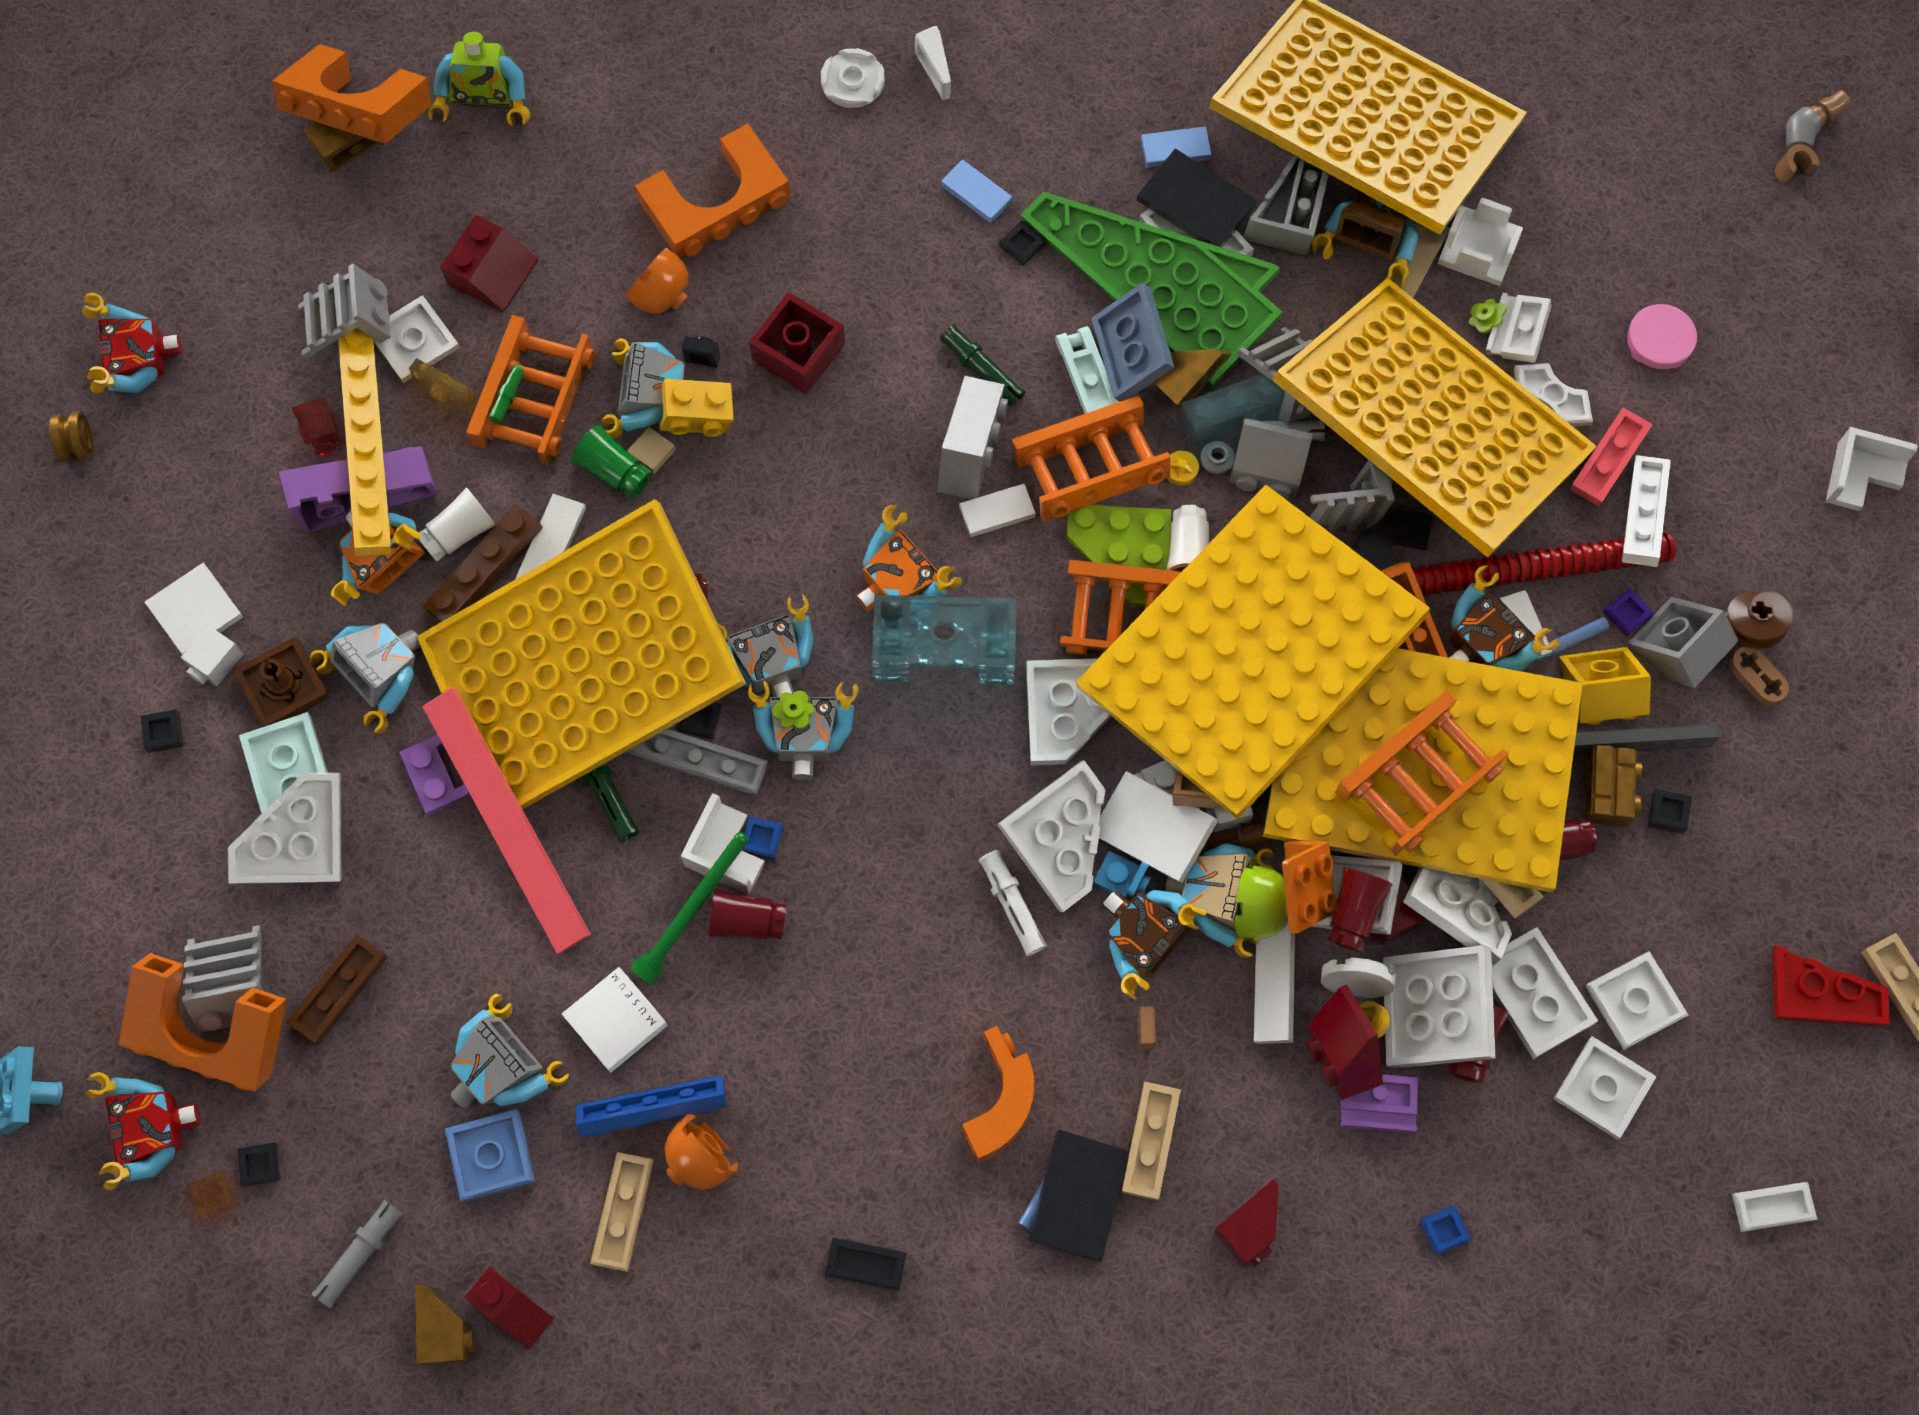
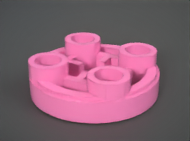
(1661, 336)

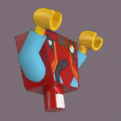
(129, 348)
(142, 1127)

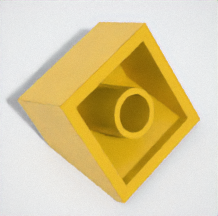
(1612, 684)

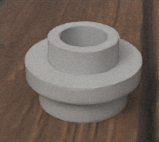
(1217, 466)

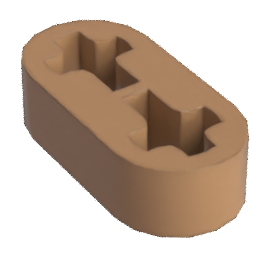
(1758, 676)

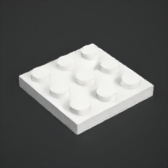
(1440, 1007)

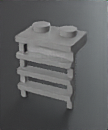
(358, 303)
(1291, 408)
(1368, 501)
(213, 996)

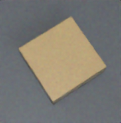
(652, 449)

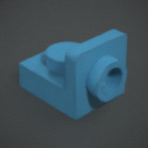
(1122, 875)

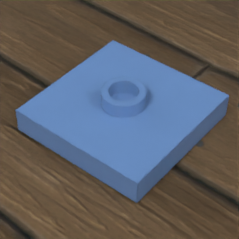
(490, 1155)

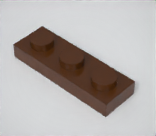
(337, 989)

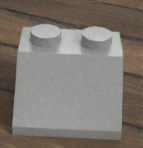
(1270, 458)
(1685, 640)

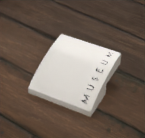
(614, 1019)

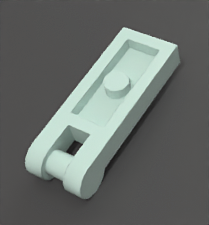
(1086, 369)

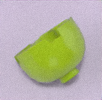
(1262, 903)

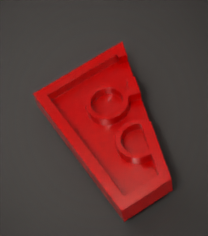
(1822, 995)

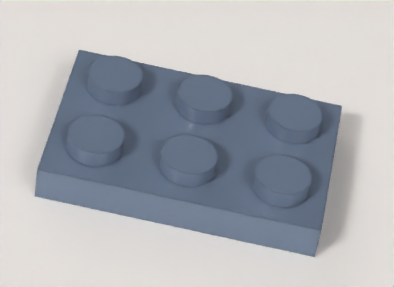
(1132, 342)

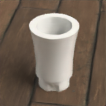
(455, 525)
(1188, 536)

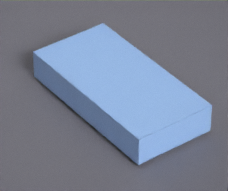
(1189, 141)
(976, 191)

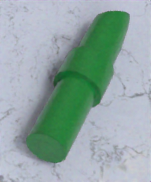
(506, 395)

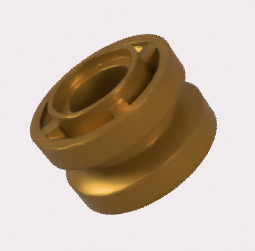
(71, 436)

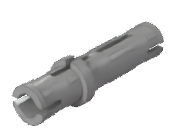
(358, 1252)

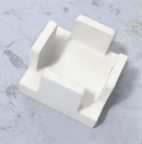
(1481, 241)

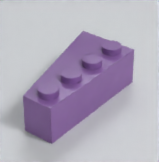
(321, 492)

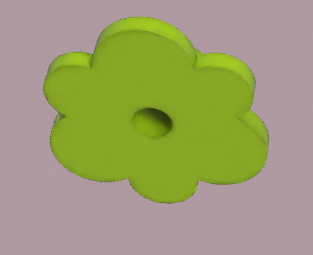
(1487, 315)
(798, 717)

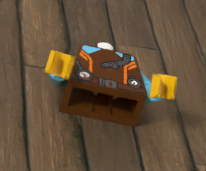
(1373, 229)
(1491, 632)
(1146, 933)

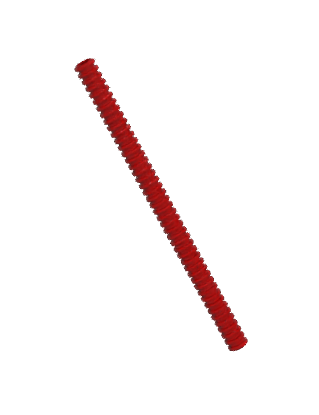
(1532, 565)

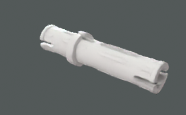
(1005, 888)

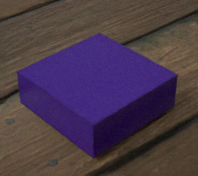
(1628, 612)

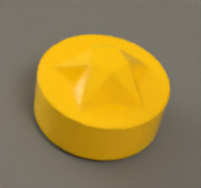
(1183, 468)
(1377, 1016)

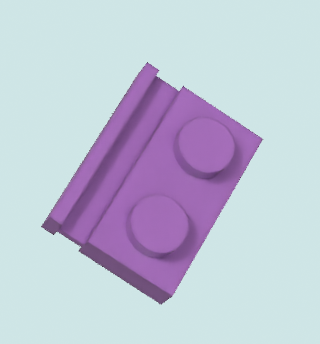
(1383, 1108)

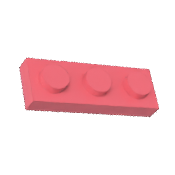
(1610, 457)

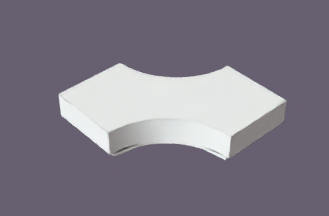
(1565, 401)

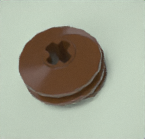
(1759, 618)

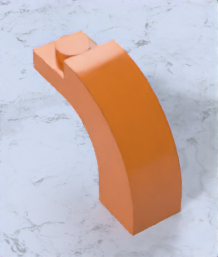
(1004, 1122)

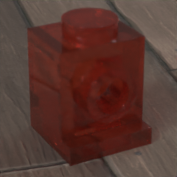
(318, 425)

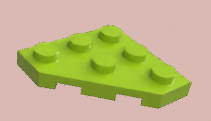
(1122, 538)

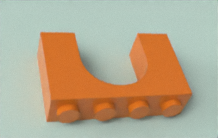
(378, 114)
(691, 226)
(156, 1029)

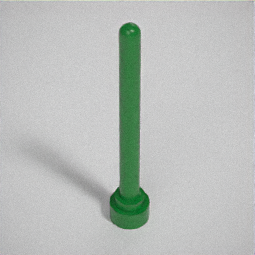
(649, 965)

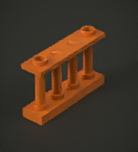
(519, 339)
(1083, 430)
(1119, 579)
(1413, 738)

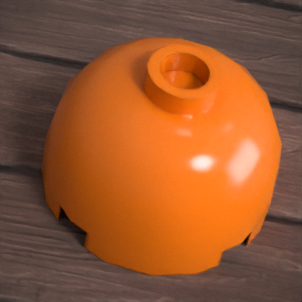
(660, 285)
(697, 1155)

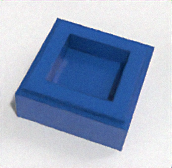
(762, 837)
(1445, 1230)

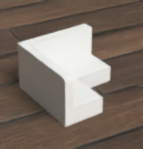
(1864, 459)
(710, 838)

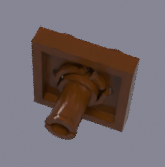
(276, 672)

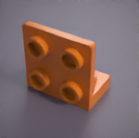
(1308, 883)

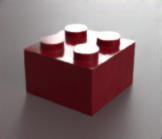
(797, 342)

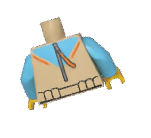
(1214, 887)

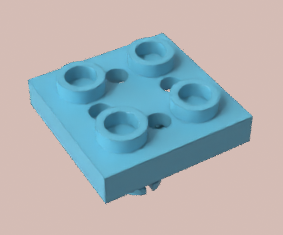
(19, 1090)

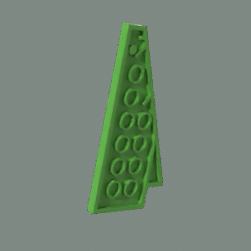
(1200, 290)

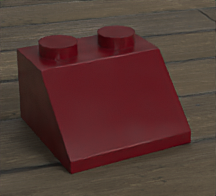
(488, 264)
(1345, 1045)

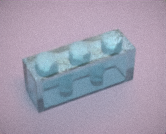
(1226, 408)

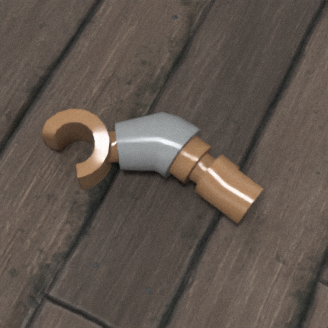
(1801, 133)

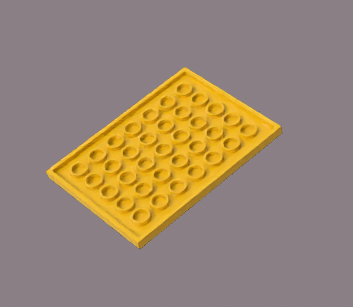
(1369, 112)
(1435, 415)
(1252, 650)
(585, 655)
(1500, 828)

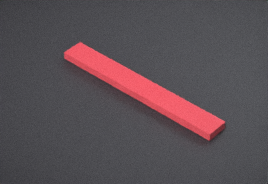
(506, 821)

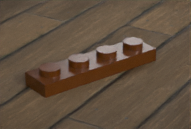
(484, 564)

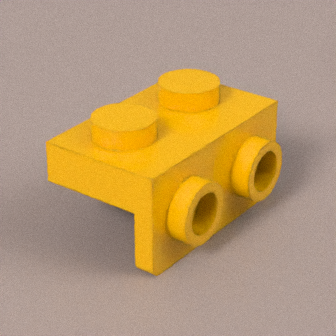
(696, 407)

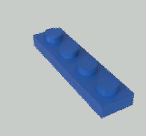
(650, 1106)

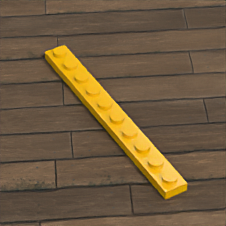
(364, 445)

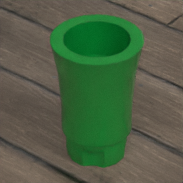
(610, 462)

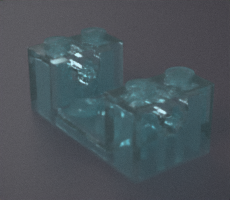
(907, 639)

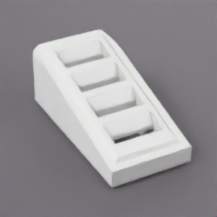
(932, 57)

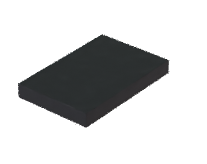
(1196, 199)
(1079, 1195)

